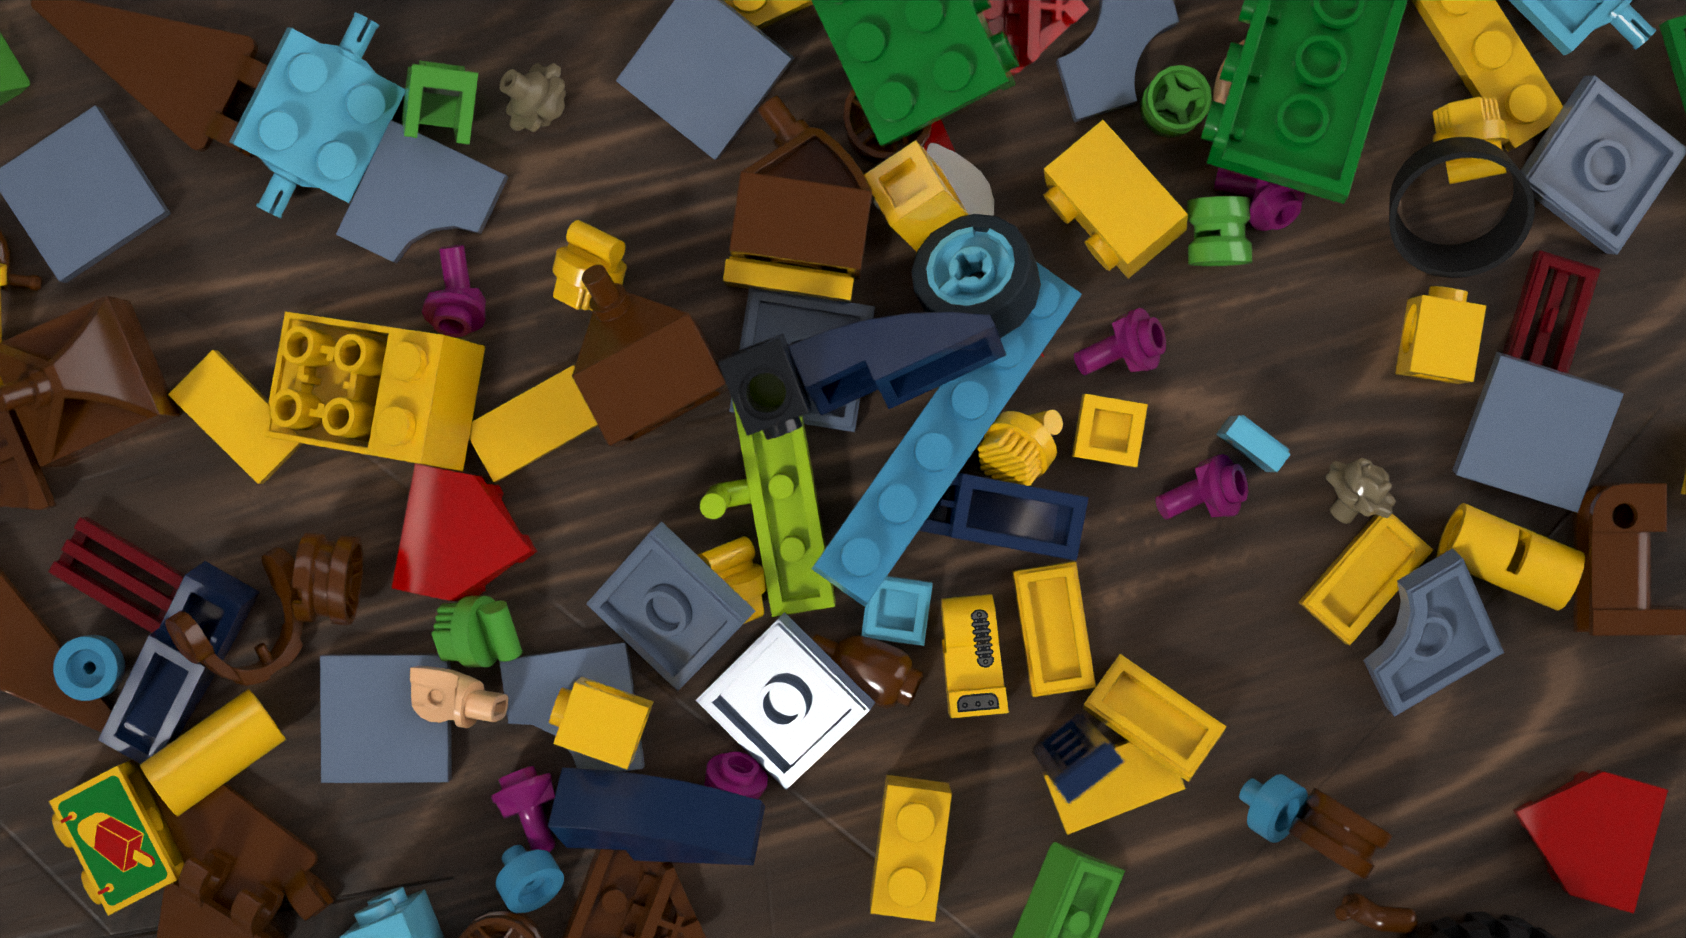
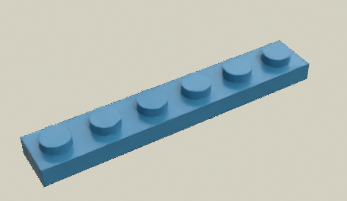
(936, 451)

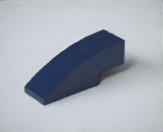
(894, 354)
(1010, 516)
(163, 682)
(655, 818)

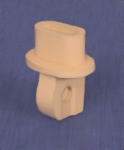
(451, 695)

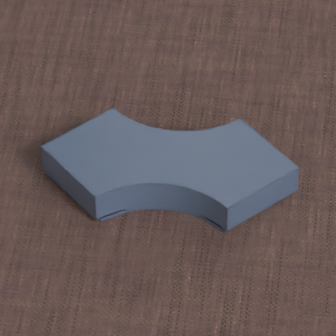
(1103, 69)

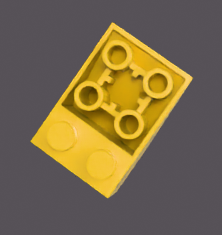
(375, 390)

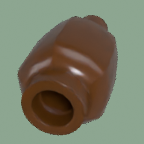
(876, 668)

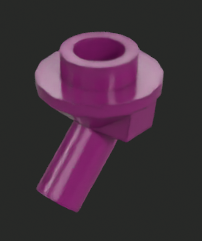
(1271, 204)
(458, 307)
(1136, 339)
(1218, 485)
(745, 781)
(523, 795)

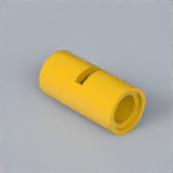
(1513, 556)
(212, 752)

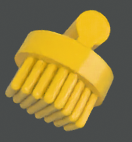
(1471, 118)
(585, 248)
(1020, 446)
(736, 567)

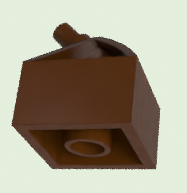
(802, 200)
(641, 362)
(84, 382)

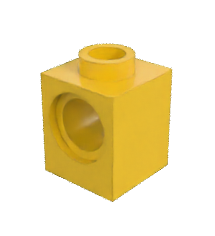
(914, 194)
(1441, 336)
(600, 721)

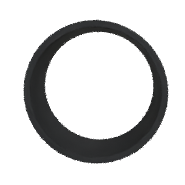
(1472, 256)

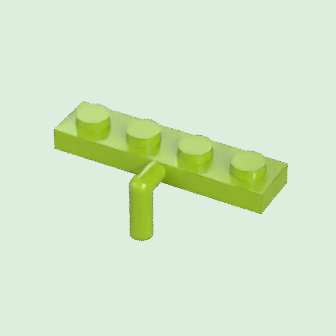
(783, 507)

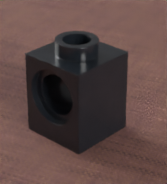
(765, 357)

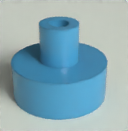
(76, 669)
(1273, 805)
(528, 879)

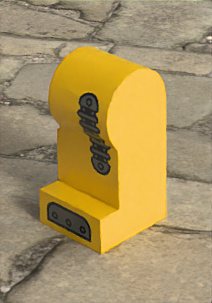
(972, 657)

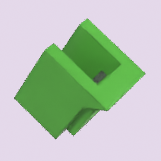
(439, 97)

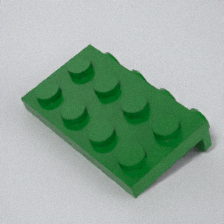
(916, 58)
(1303, 91)

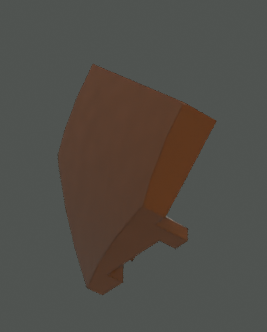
(631, 901)

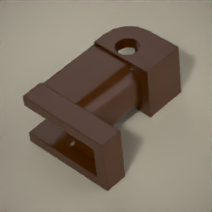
(1616, 574)

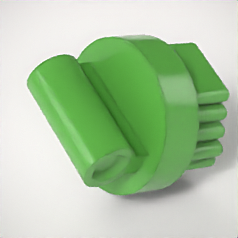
(476, 632)

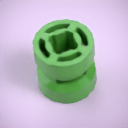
(1184, 94)
(1219, 216)

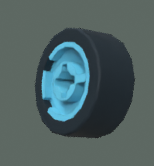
(972, 246)

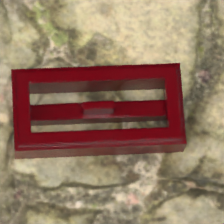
(1528, 302)
(75, 549)

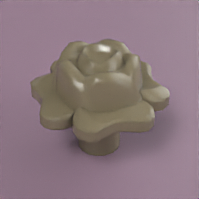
(534, 96)
(1360, 489)

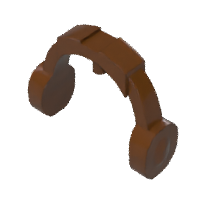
(197, 648)

